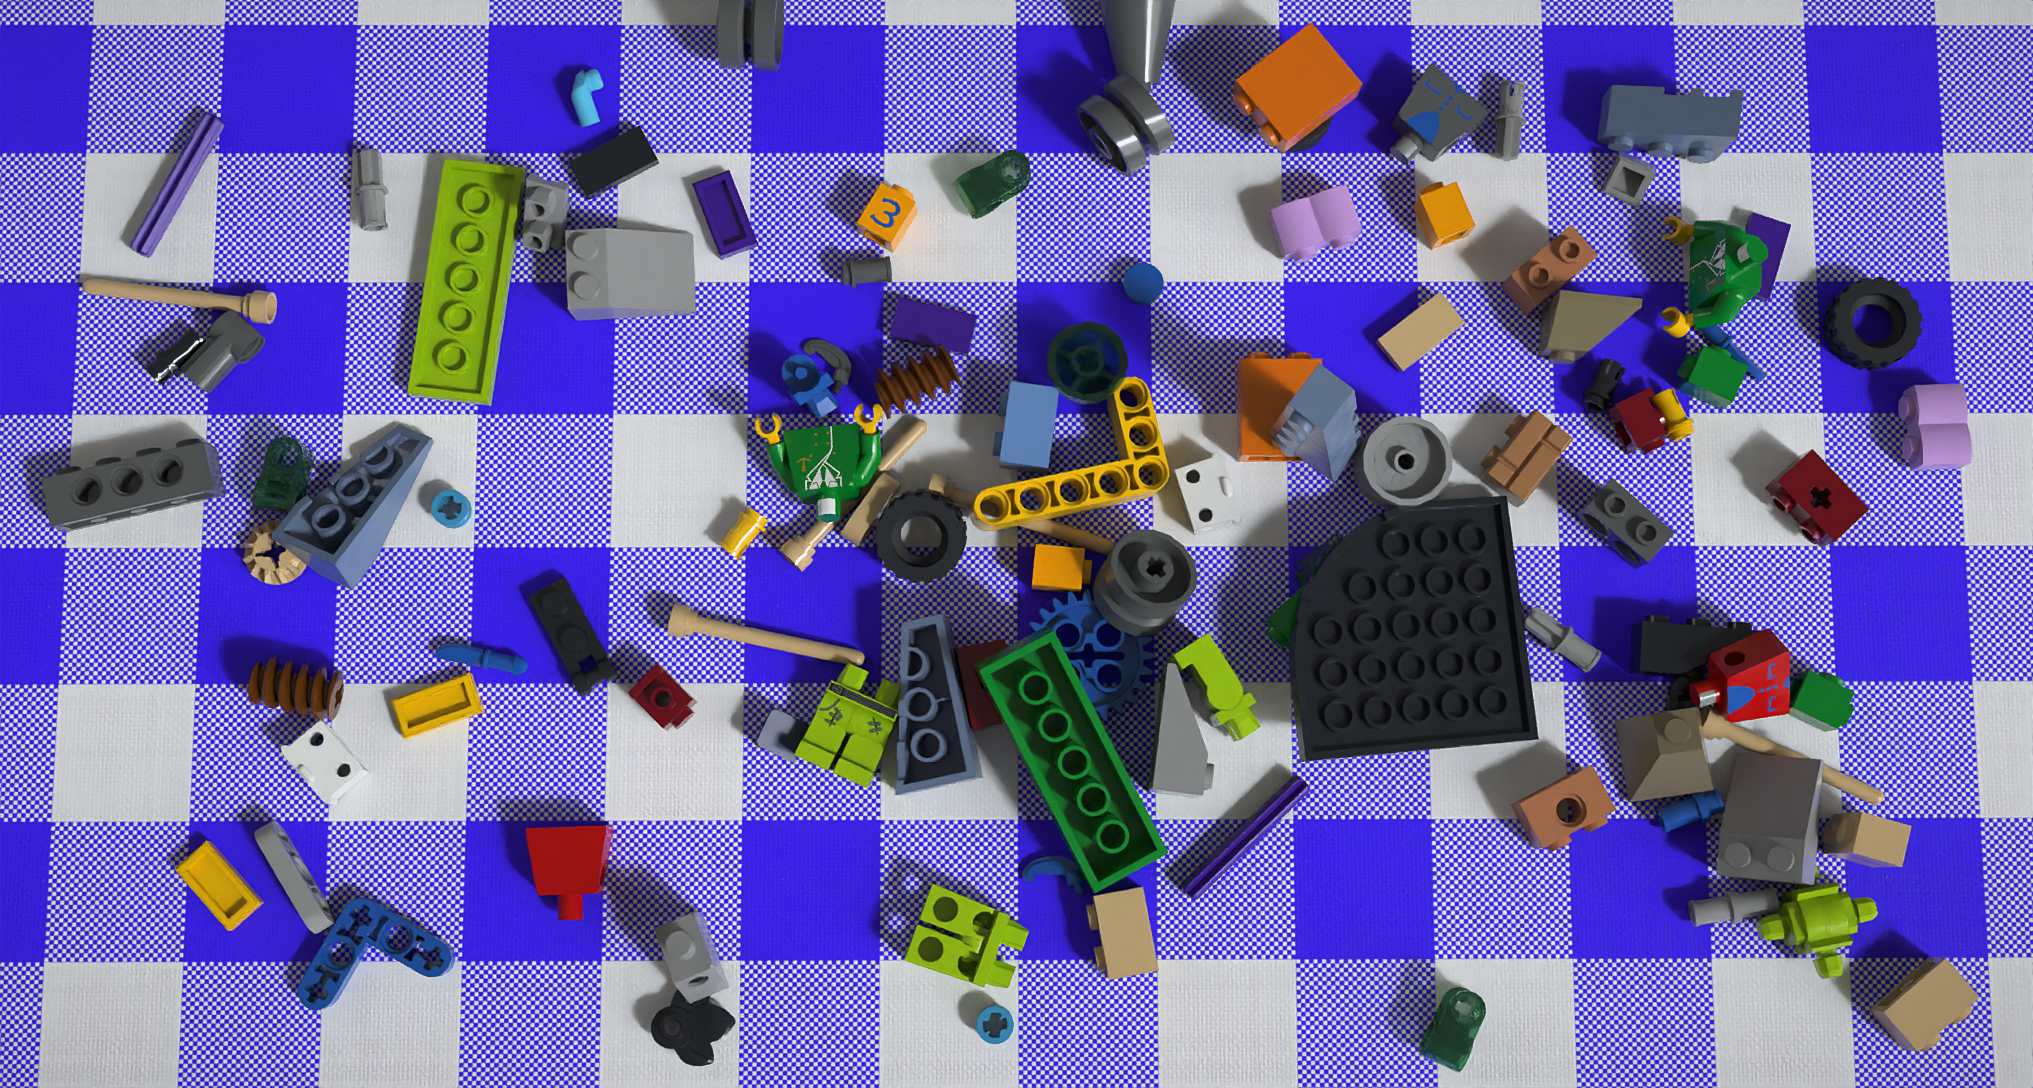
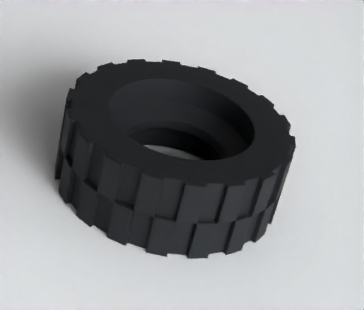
(1895, 301)
(914, 566)

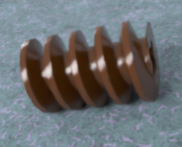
(915, 380)
(296, 690)

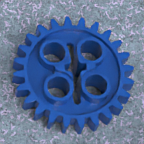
(1086, 620)

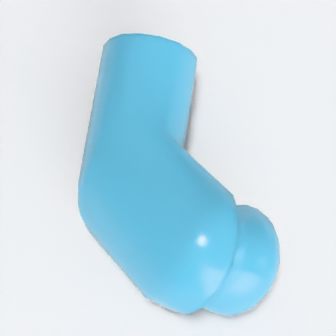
(582, 96)

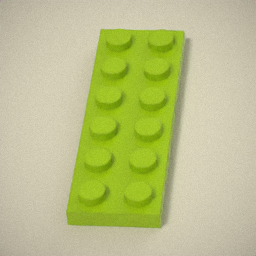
(467, 282)

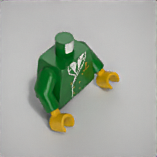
(1722, 272)
(826, 461)

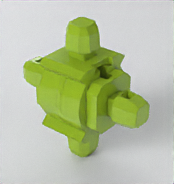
(1818, 922)

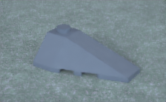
(351, 518)

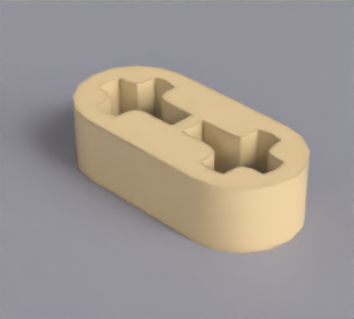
(870, 509)

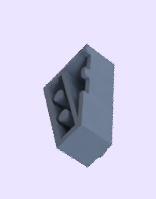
(1669, 123)

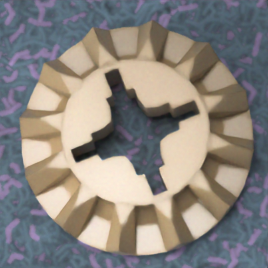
(265, 568)

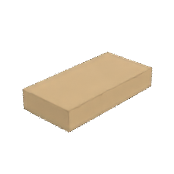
(1420, 332)

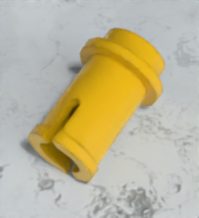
(1676, 421)
(743, 532)

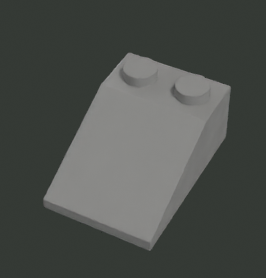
(629, 273)
(1178, 750)
(1771, 819)

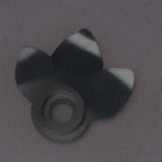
(699, 1026)

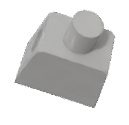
(691, 954)

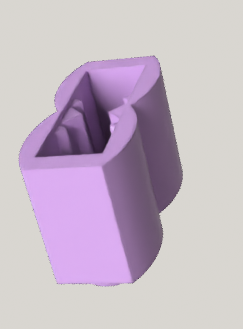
(1315, 223)
(1936, 427)

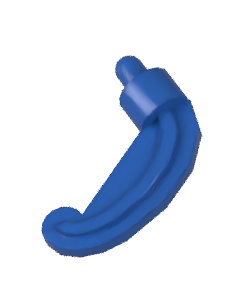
(1058, 866)

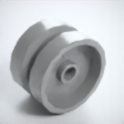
(1426, 457)

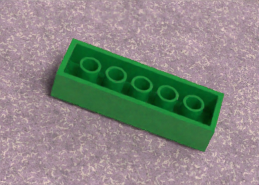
(1070, 759)

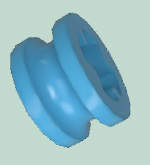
(441, 499)
(985, 1015)

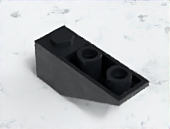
(1672, 648)

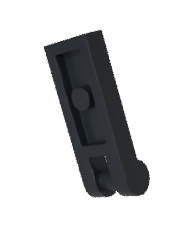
(573, 635)

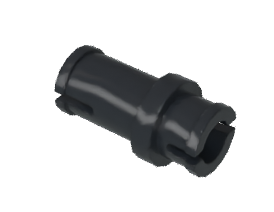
(174, 357)

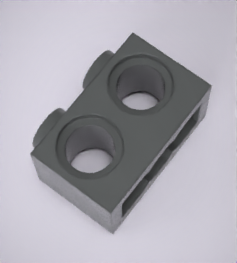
(1624, 523)

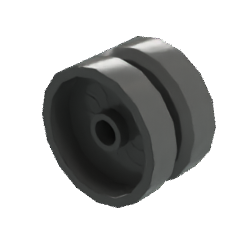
(753, 25)
(1125, 124)
(1144, 582)

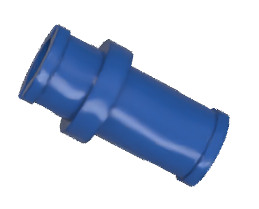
(1689, 810)

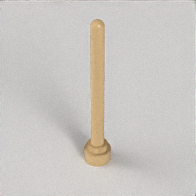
(259, 306)
(1047, 527)
(801, 549)
(687, 622)
(1717, 727)

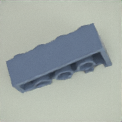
(1320, 424)
(934, 719)

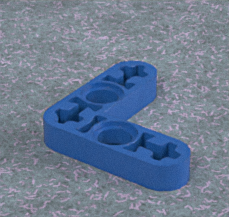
(377, 936)

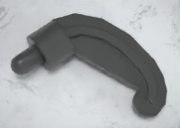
(835, 358)

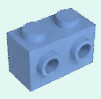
(1027, 428)

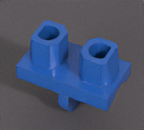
(808, 385)

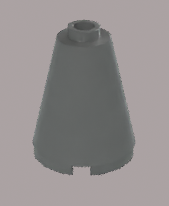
(1138, 36)

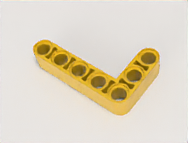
(1086, 480)

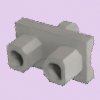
(545, 213)

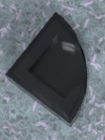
(1678, 692)

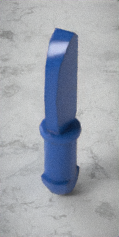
(1723, 340)
(479, 657)

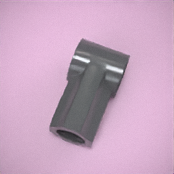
(230, 343)

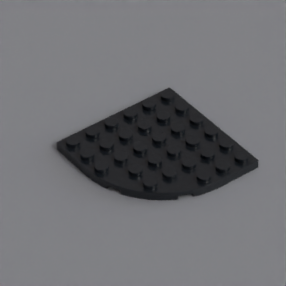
(1413, 636)

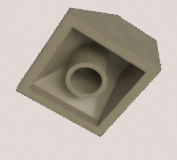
(1579, 321)
(1664, 754)

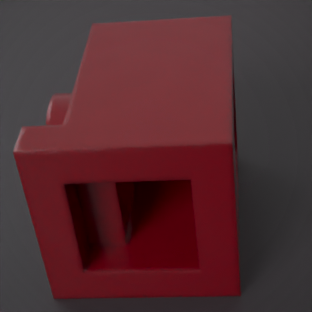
(1638, 423)
(659, 681)

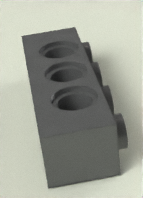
(198, 481)

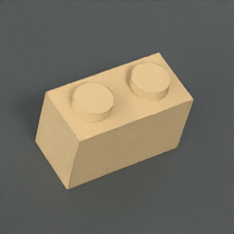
(1866, 839)
(1123, 932)
(1925, 1004)

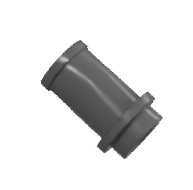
(866, 271)

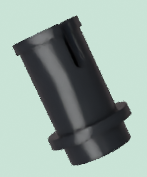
(1599, 394)

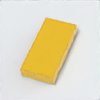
(437, 706)
(219, 885)

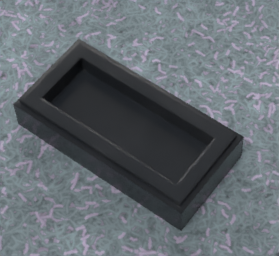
(614, 162)

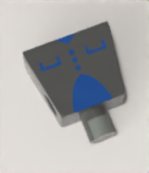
(1435, 117)

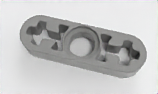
(294, 877)

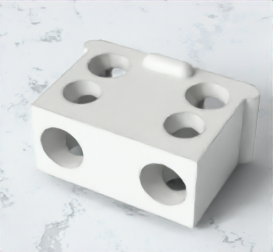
(1210, 494)
(323, 764)

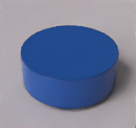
(1143, 284)

